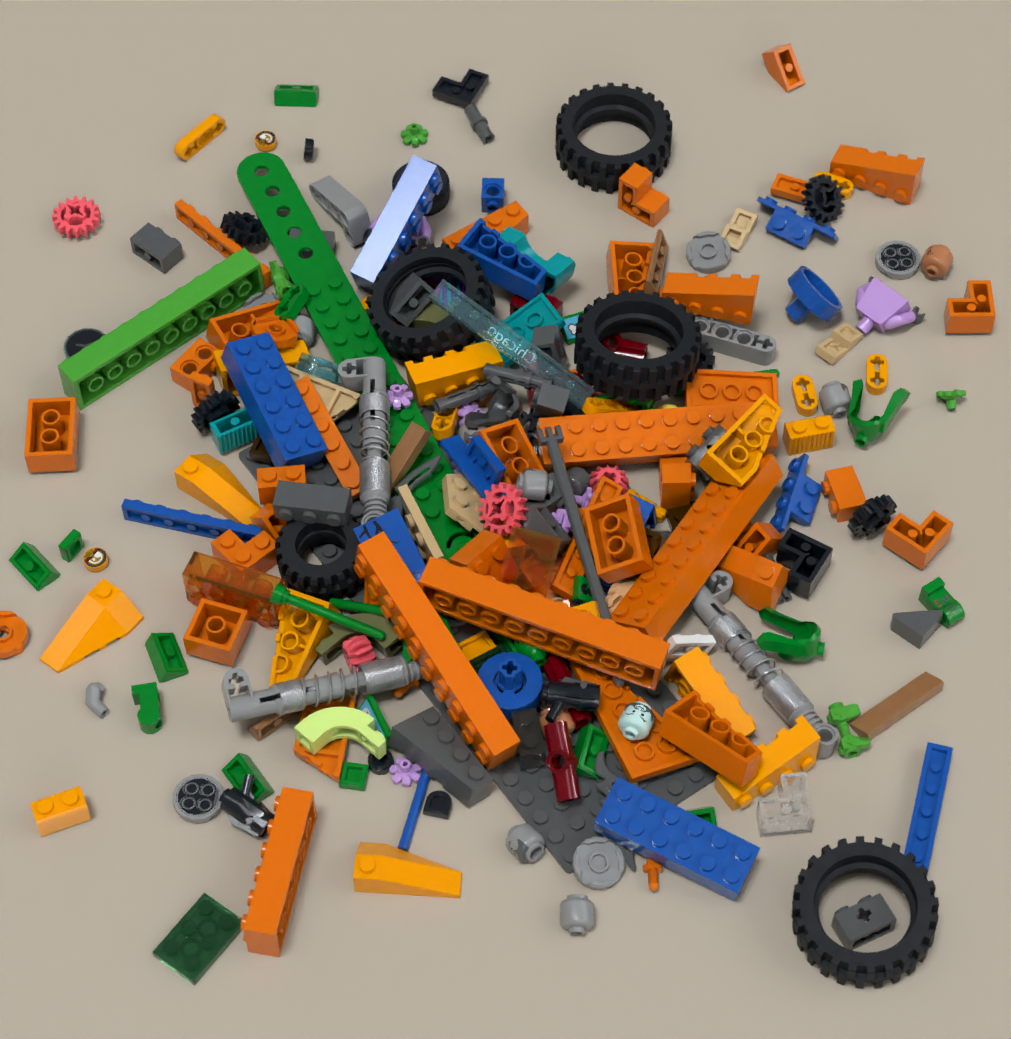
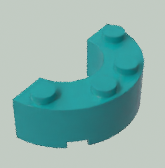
(558, 267)

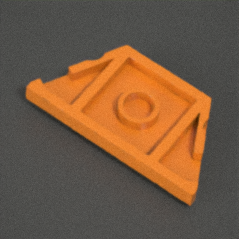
(330, 757)

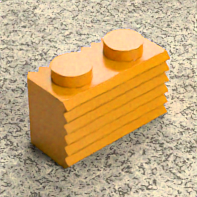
(808, 434)
(60, 811)

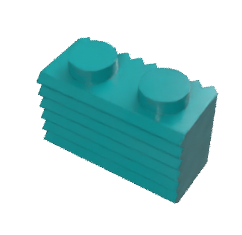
(233, 430)

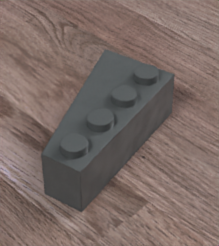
(442, 754)

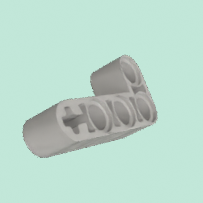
(343, 207)
(737, 341)

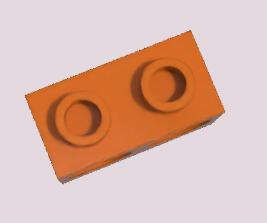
(196, 358)

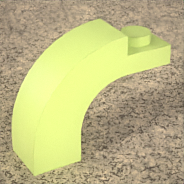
(339, 723)

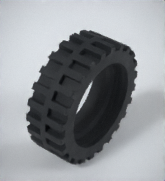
(611, 104)
(431, 266)
(637, 377)
(876, 860)

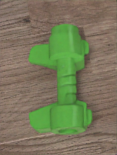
(279, 279)
(839, 715)

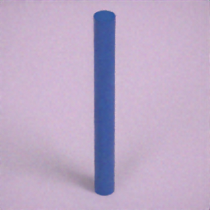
(414, 811)

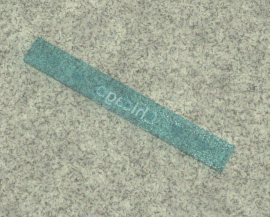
(509, 341)

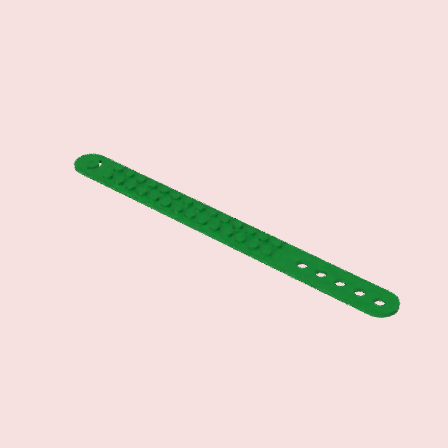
(343, 321)

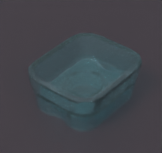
(317, 367)

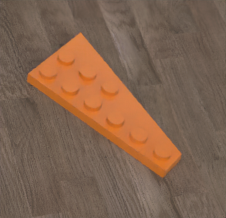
(641, 757)

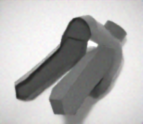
(502, 408)

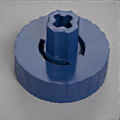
(812, 296)
(510, 672)

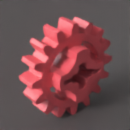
(76, 217)
(502, 509)

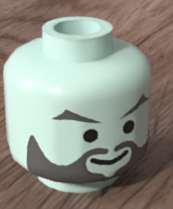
(636, 720)

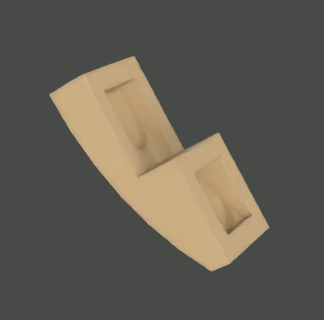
(739, 228)
(839, 344)

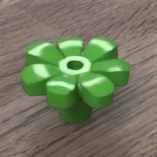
(414, 134)
(950, 397)

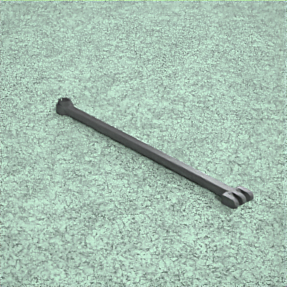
(552, 443)

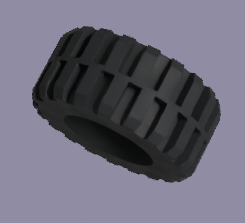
(324, 580)

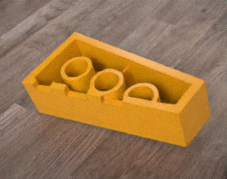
(450, 372)
(696, 673)

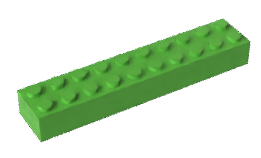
(160, 328)

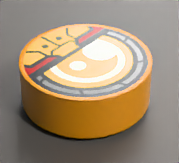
(265, 141)
(95, 559)

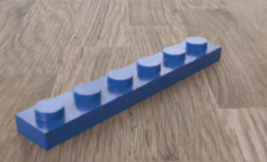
(184, 521)
(928, 803)

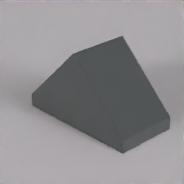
(916, 626)

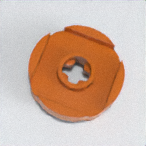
(282, 332)
(17, 634)

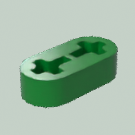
(292, 302)

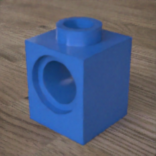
(492, 194)

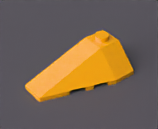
(740, 449)
(216, 487)
(96, 622)
(297, 639)
(399, 872)

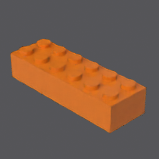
(279, 872)

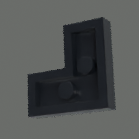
(462, 92)

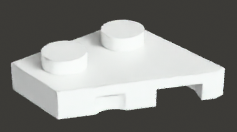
(684, 643)

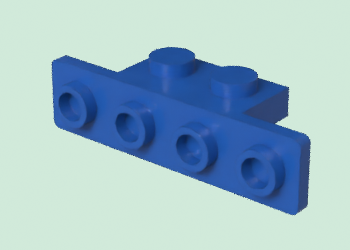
(792, 227)
(475, 462)
(797, 497)

